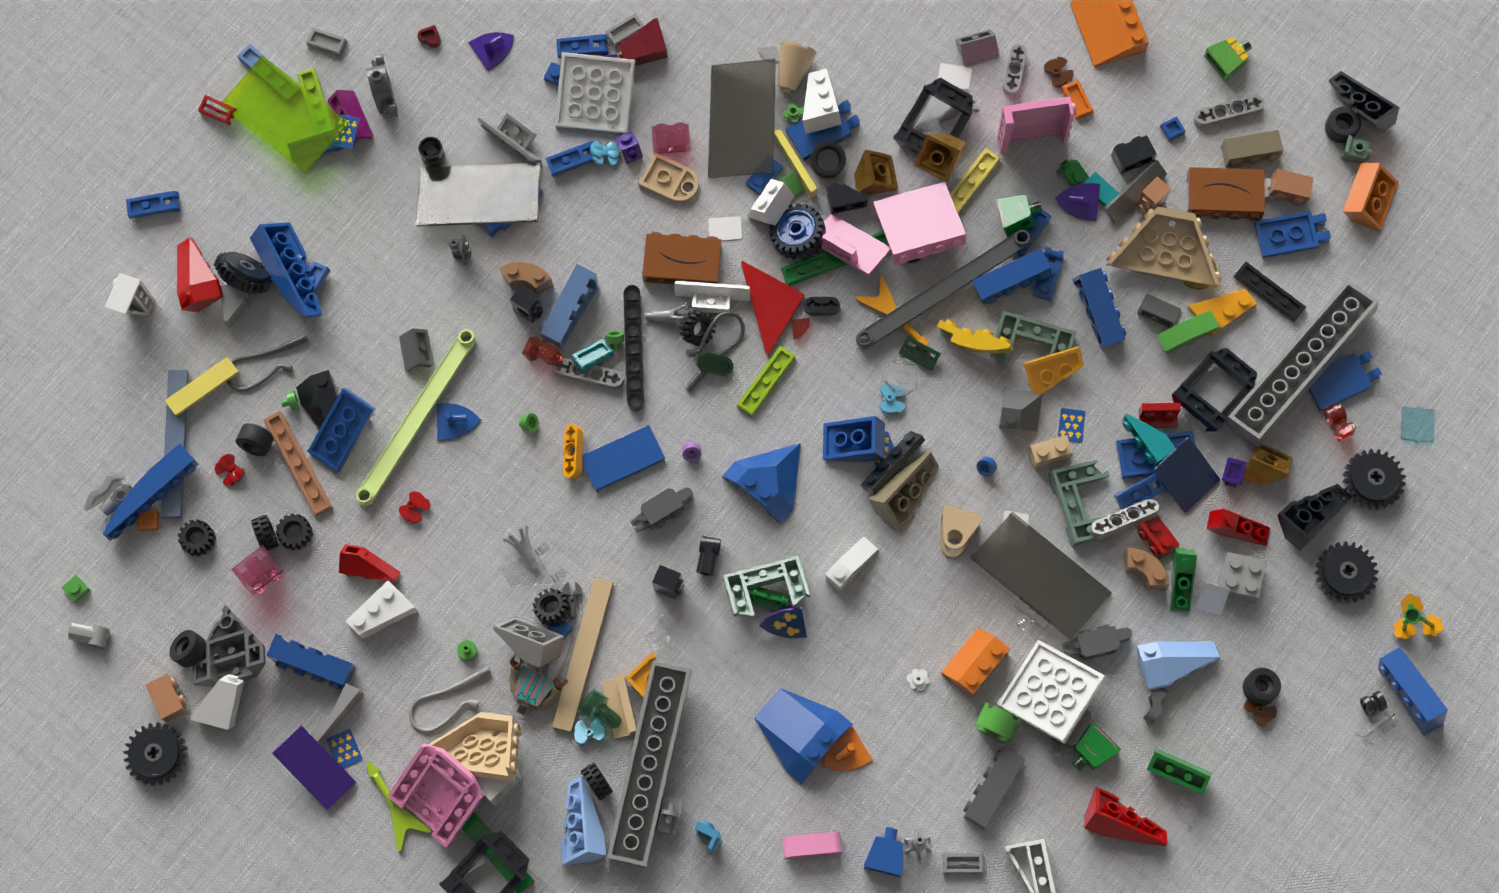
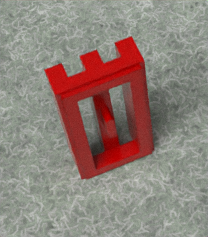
(229, 115)

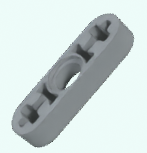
(1020, 64)

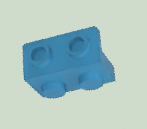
(708, 831)

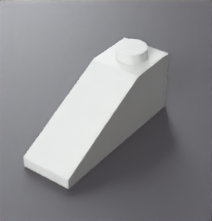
(850, 563)

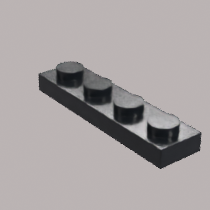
(892, 462)

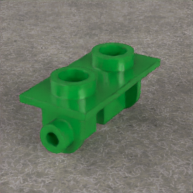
(769, 599)

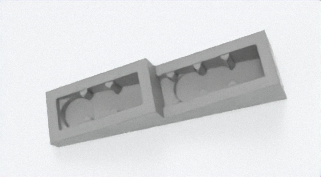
(344, 703)

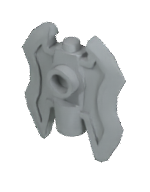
(111, 492)

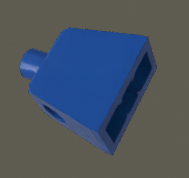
(886, 854)

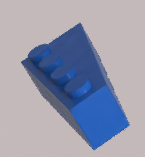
(1100, 307)
(310, 662)
(1413, 691)

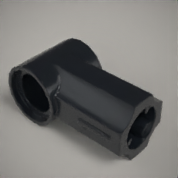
(708, 550)

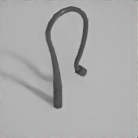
(692, 352)
(286, 367)

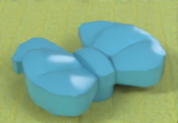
(610, 151)
(889, 404)
(582, 734)

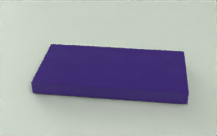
(313, 767)

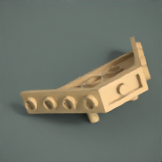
(1167, 250)
(480, 751)

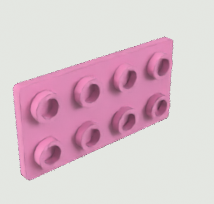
(853, 245)

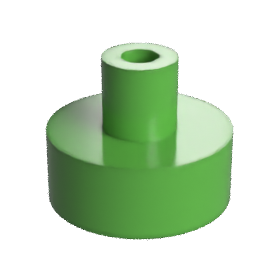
(614, 338)
(291, 401)
(529, 422)
(468, 654)

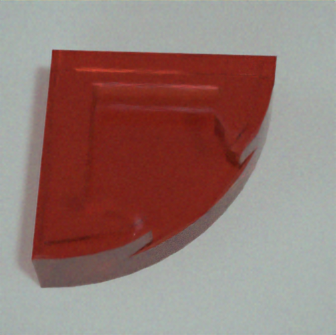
(800, 327)

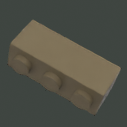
(1252, 148)

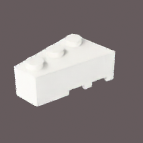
(820, 103)
(129, 296)
(380, 610)
(1033, 865)

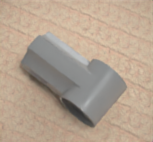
(94, 636)

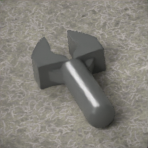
(572, 598)

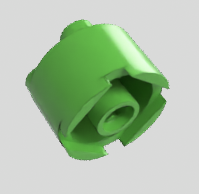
(998, 723)

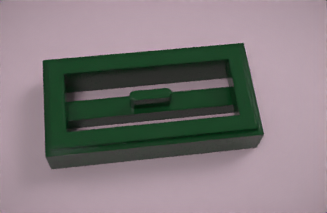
(905, 345)

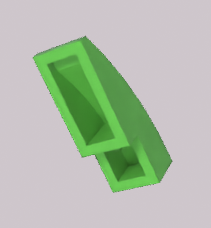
(1188, 331)

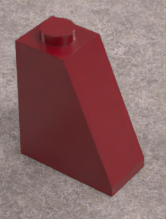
(645, 44)

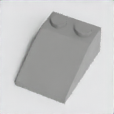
(530, 641)

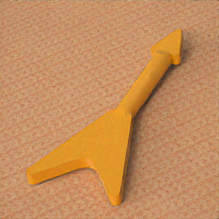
(885, 304)

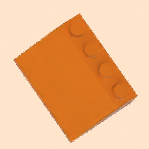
(1110, 29)

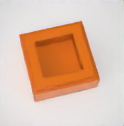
(149, 521)

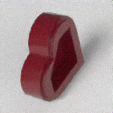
(429, 36)

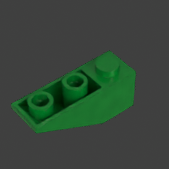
(1182, 579)

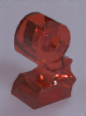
(537, 348)
(1337, 418)

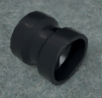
(1373, 703)

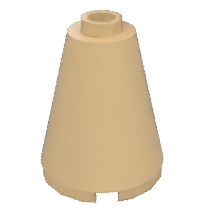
(793, 65)

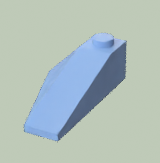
(1168, 661)
(584, 835)

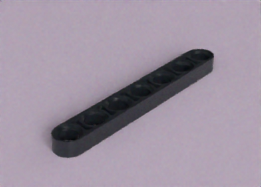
(633, 356)

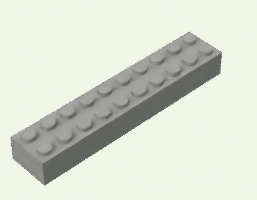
(1302, 363)
(649, 764)

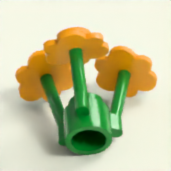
(1411, 609)

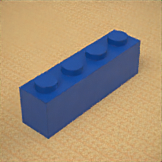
(1012, 276)

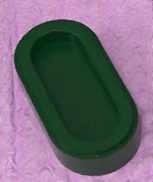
(714, 363)

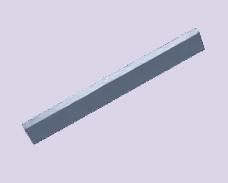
(174, 434)

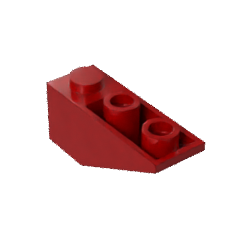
(1237, 527)
(363, 563)

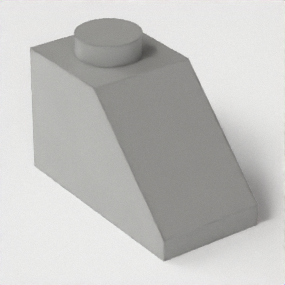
(233, 304)

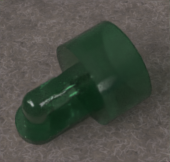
(595, 707)

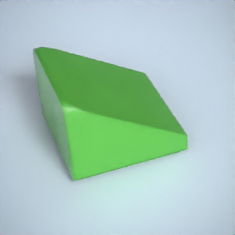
(793, 183)

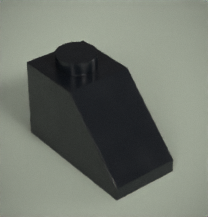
(844, 198)

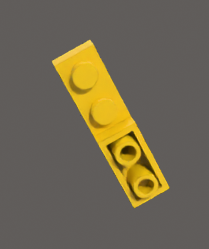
(980, 342)

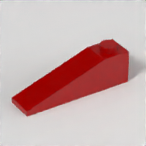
(195, 282)
(1113, 820)

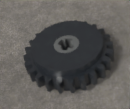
(243, 272)
(1382, 469)
(1353, 560)
(166, 761)

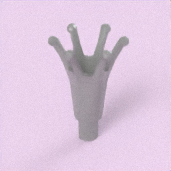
(951, 113)
(667, 316)
(524, 545)
(917, 844)

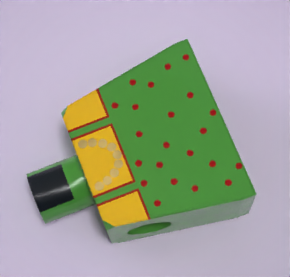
(1228, 56)

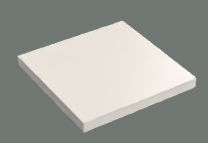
(595, 93)
(1051, 691)

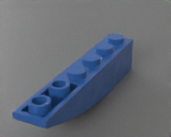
(150, 488)

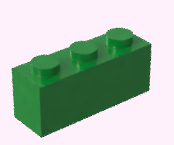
(1179, 771)

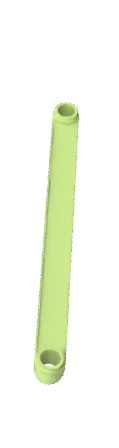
(416, 417)

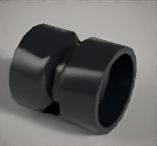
(432, 152)

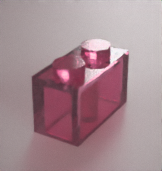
(671, 138)

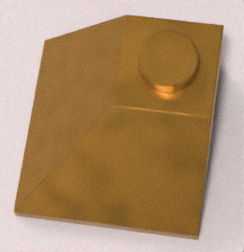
(940, 155)
(875, 173)
(1267, 465)

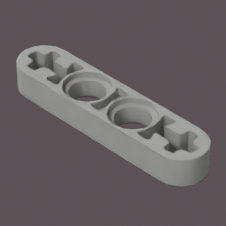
(1230, 114)
(586, 376)
(1123, 517)

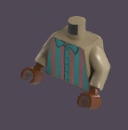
(532, 688)

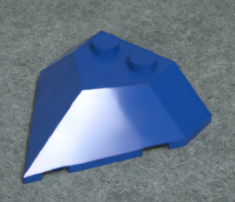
(769, 479)

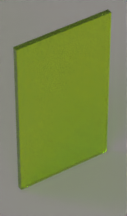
(284, 114)

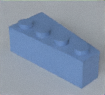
(570, 306)

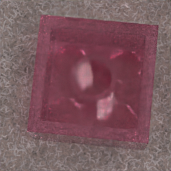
(258, 570)

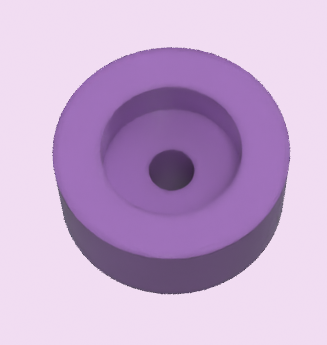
(691, 452)

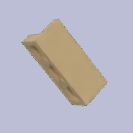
(620, 703)

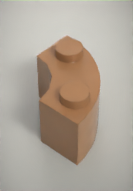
(526, 275)
(1147, 568)

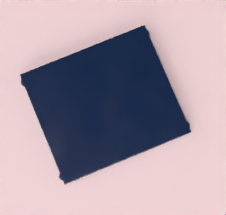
(1186, 474)

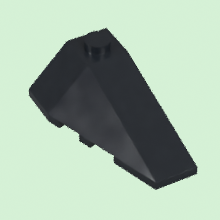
(1366, 102)
(318, 395)
(1306, 517)

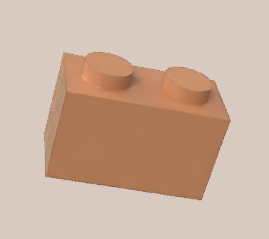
(1290, 186)
(1153, 195)
(166, 697)

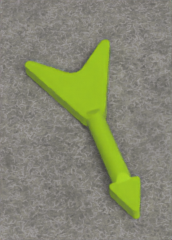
(401, 818)

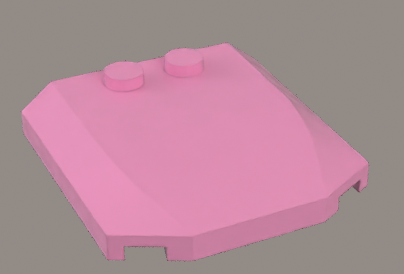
(438, 792)

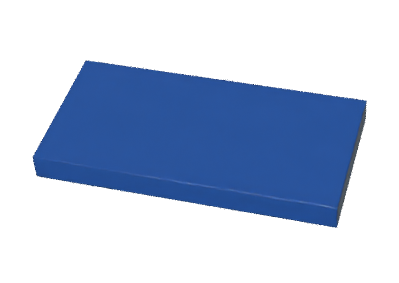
(341, 429)
(622, 458)
(1132, 458)

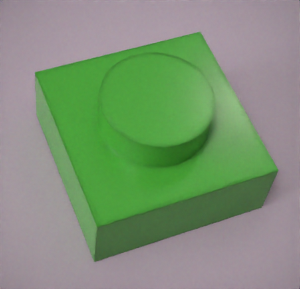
(75, 588)

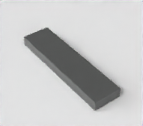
(1131, 193)

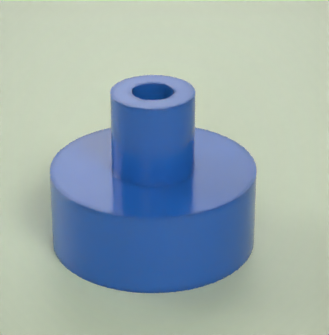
(986, 466)

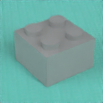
(1242, 576)

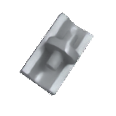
(670, 814)

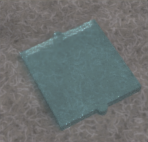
(1417, 424)

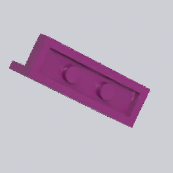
(346, 103)

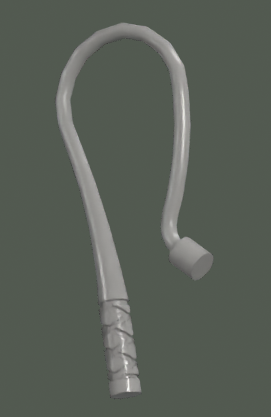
(472, 703)

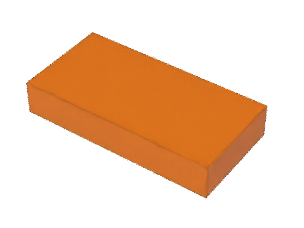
(1076, 93)

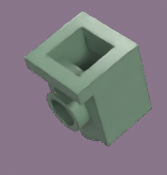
(1351, 151)

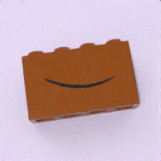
(1226, 193)
(681, 258)

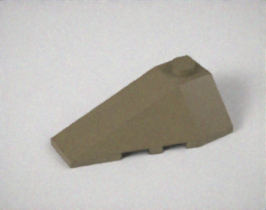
(903, 491)

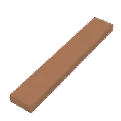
(298, 463)

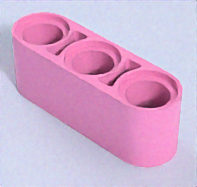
(812, 845)

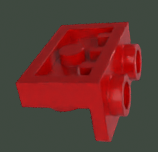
(1160, 414)
(1157, 536)

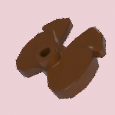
(1059, 77)
(1263, 716)

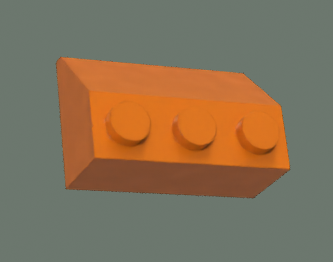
(1371, 195)
(975, 661)

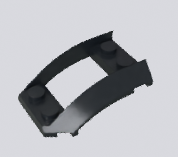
(944, 92)
(1201, 408)
(503, 848)

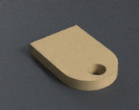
(668, 179)

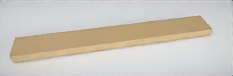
(582, 655)

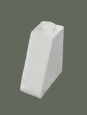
(221, 703)

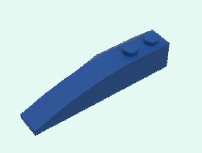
(286, 265)

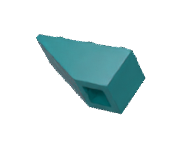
(1152, 441)

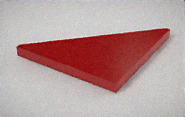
(772, 304)

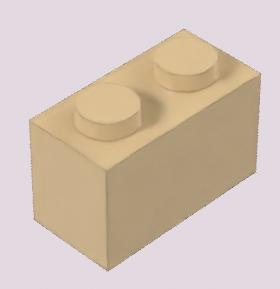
(1050, 452)

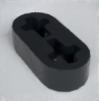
(820, 303)

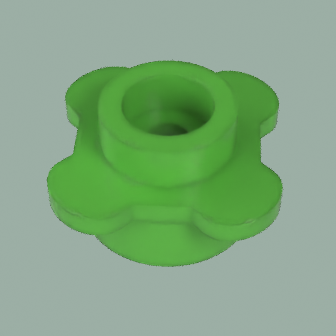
(794, 118)

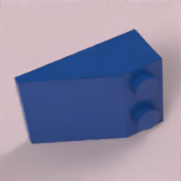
(854, 440)

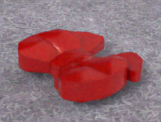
(227, 463)
(409, 511)

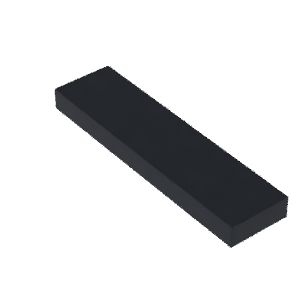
(1269, 291)

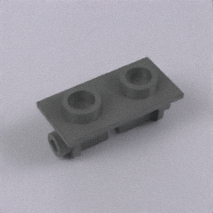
(460, 249)

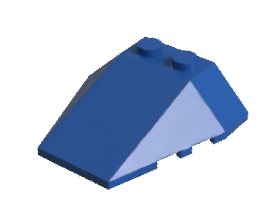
(800, 731)

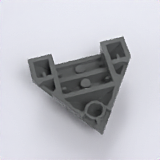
(229, 651)

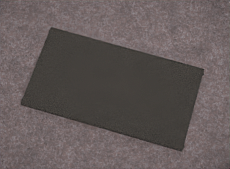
(742, 118)
(478, 194)
(1041, 575)

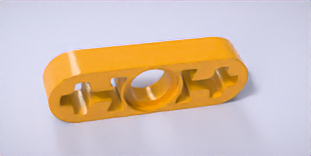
(573, 464)

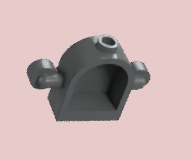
(381, 87)

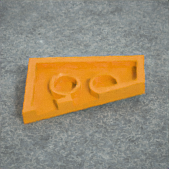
(1225, 307)
(1051, 369)

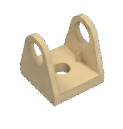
(957, 525)

